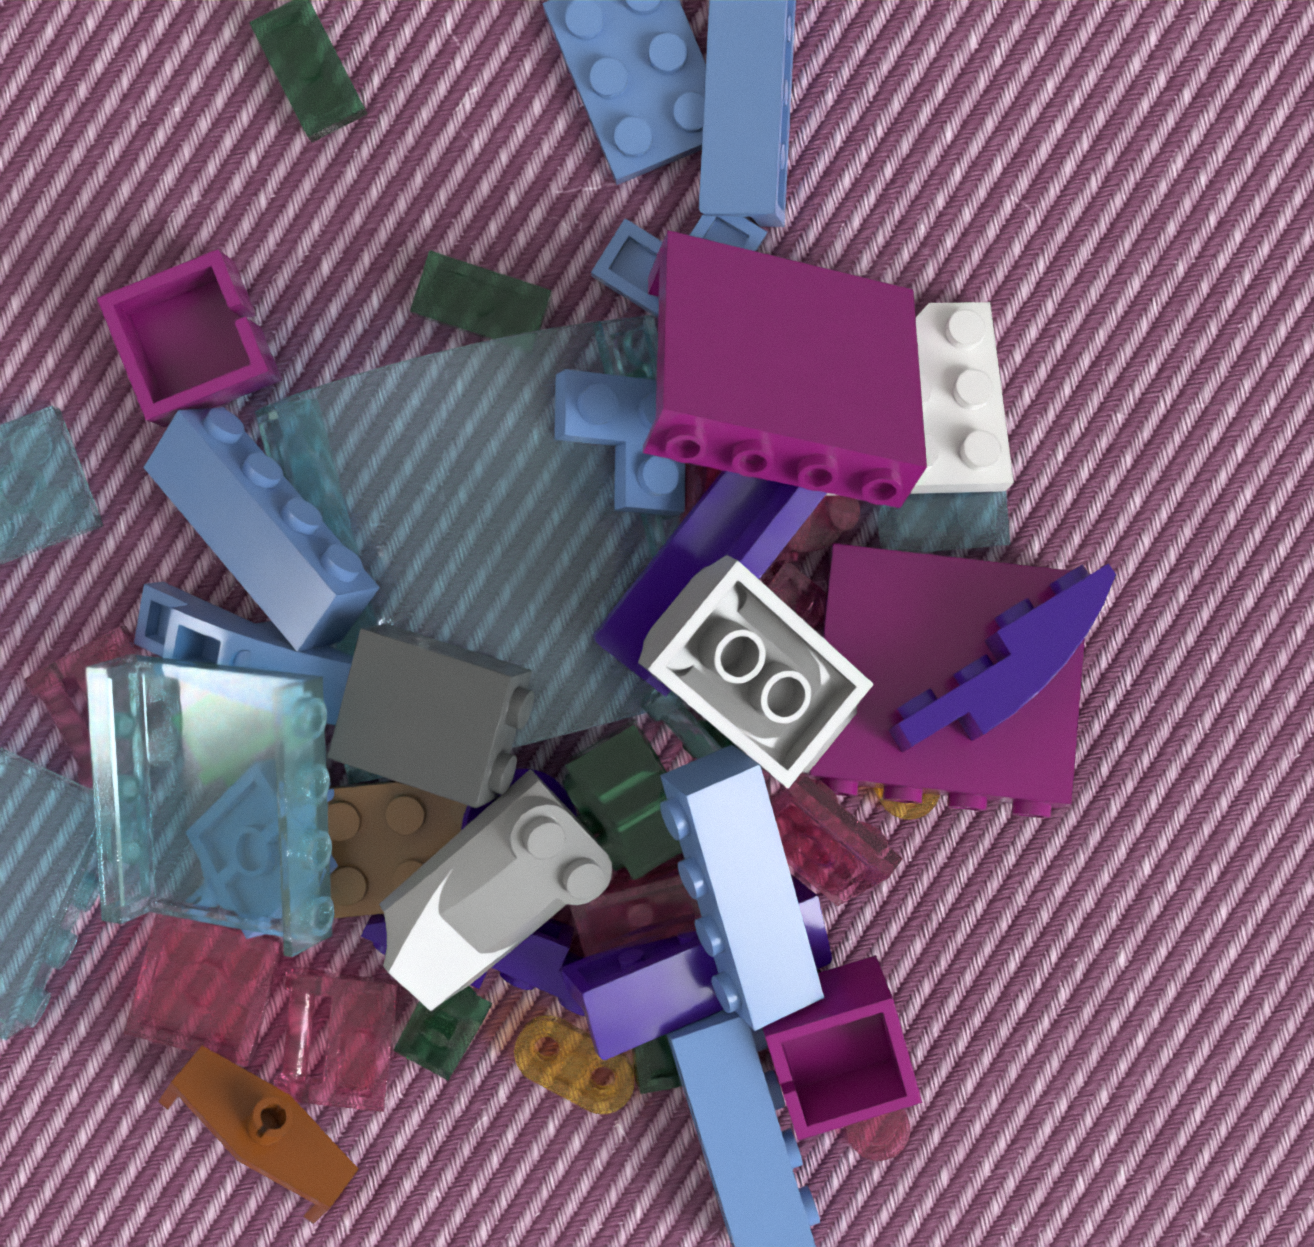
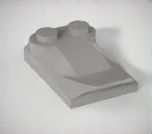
(754, 669)
(490, 891)

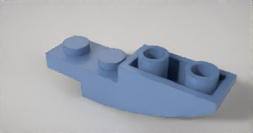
(194, 630)

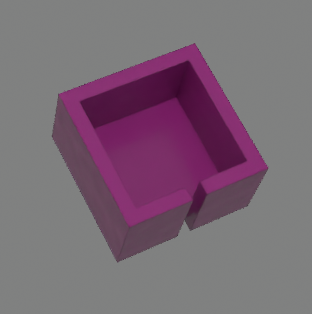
(189, 338)
(843, 1053)

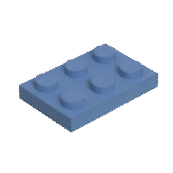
(635, 78)

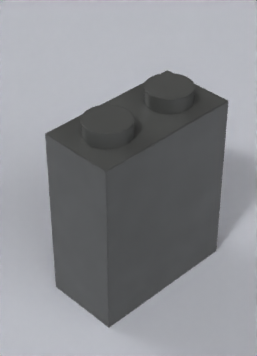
(431, 715)

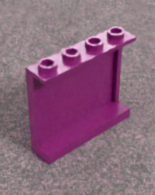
(786, 372)
(910, 628)

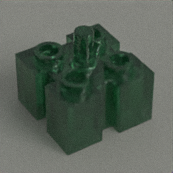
(620, 797)

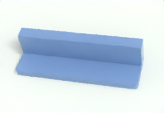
(747, 109)

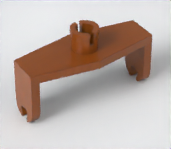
(263, 1129)

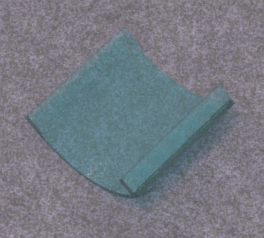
(477, 513)

